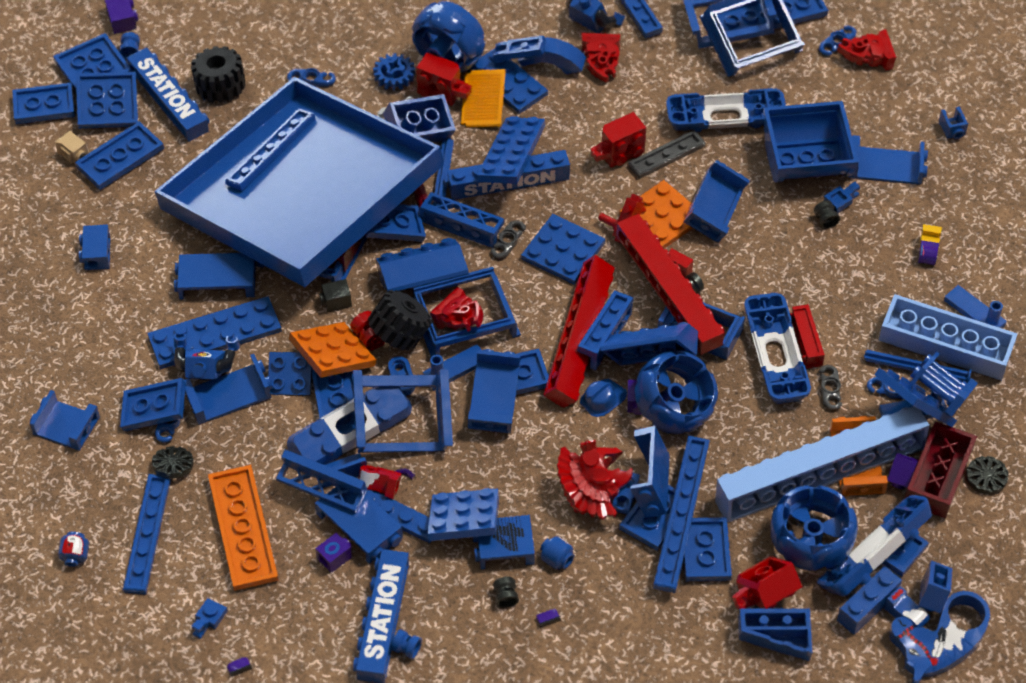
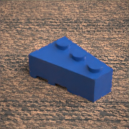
(778, 630)

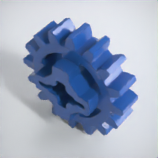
(394, 71)

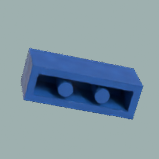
(868, 600)

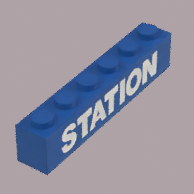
(168, 94)
(539, 170)
(382, 617)

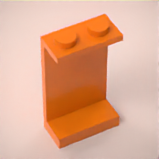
(864, 483)

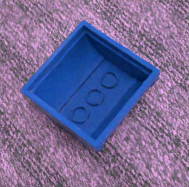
(809, 141)

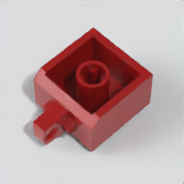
(440, 77)
(621, 141)
(766, 584)

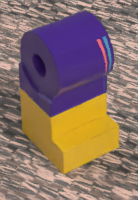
(929, 244)

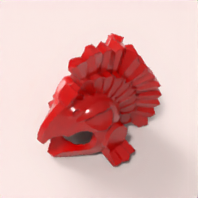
(588, 481)

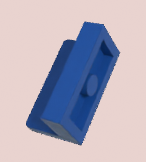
(349, 465)

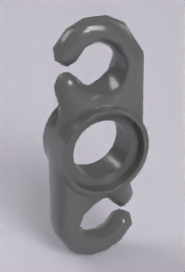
(508, 232)
(826, 394)

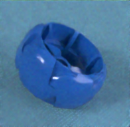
(449, 33)
(663, 407)
(809, 551)

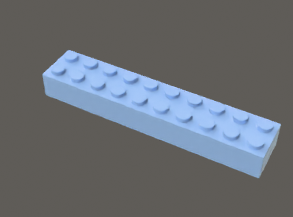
(821, 462)

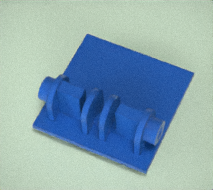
(289, 374)

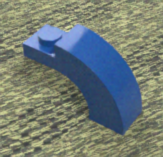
(560, 54)

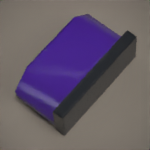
(548, 617)
(239, 666)

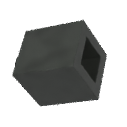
(335, 295)

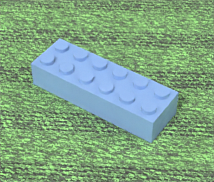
(956, 337)

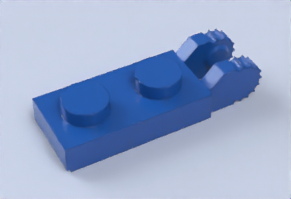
(519, 48)

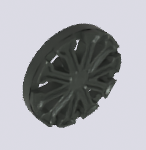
(172, 463)
(987, 475)

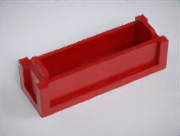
(807, 336)

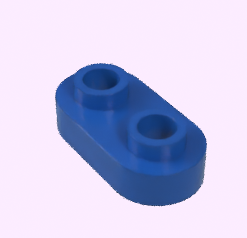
(403, 363)

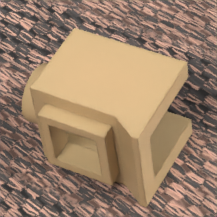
(71, 147)

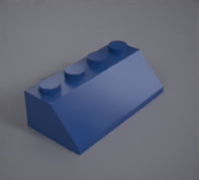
(421, 265)
(646, 343)

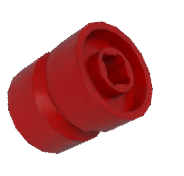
(364, 332)

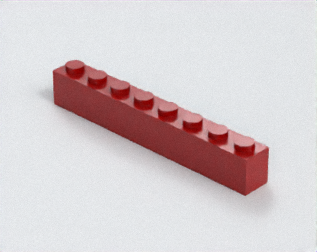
(669, 282)
(587, 302)

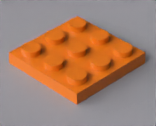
(665, 212)
(332, 349)

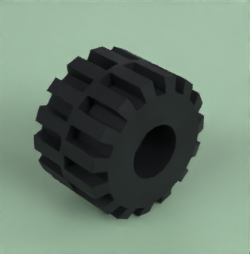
(218, 74)
(399, 320)

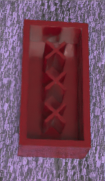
(942, 467)

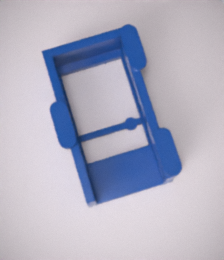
(734, 322)

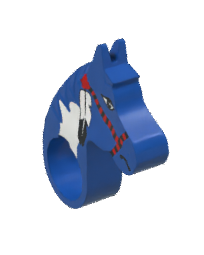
(940, 650)

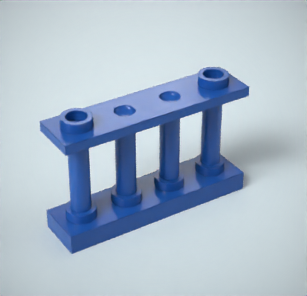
(943, 383)

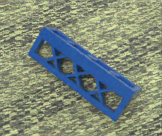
(458, 223)
(608, 322)
(324, 473)

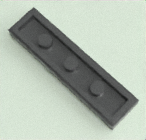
(666, 154)

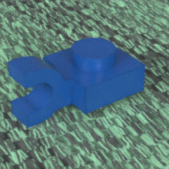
(842, 197)
(208, 616)

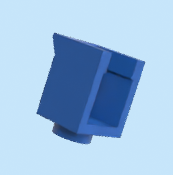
(953, 127)

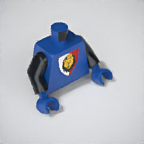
(592, 14)
(204, 363)

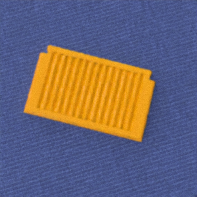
(485, 102)

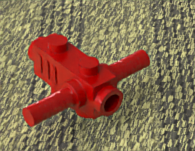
(631, 207)

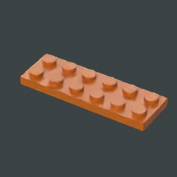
(243, 527)

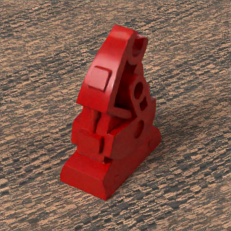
(869, 49)
(601, 54)
(457, 312)

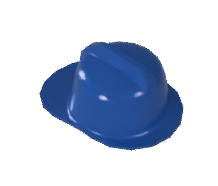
(602, 397)

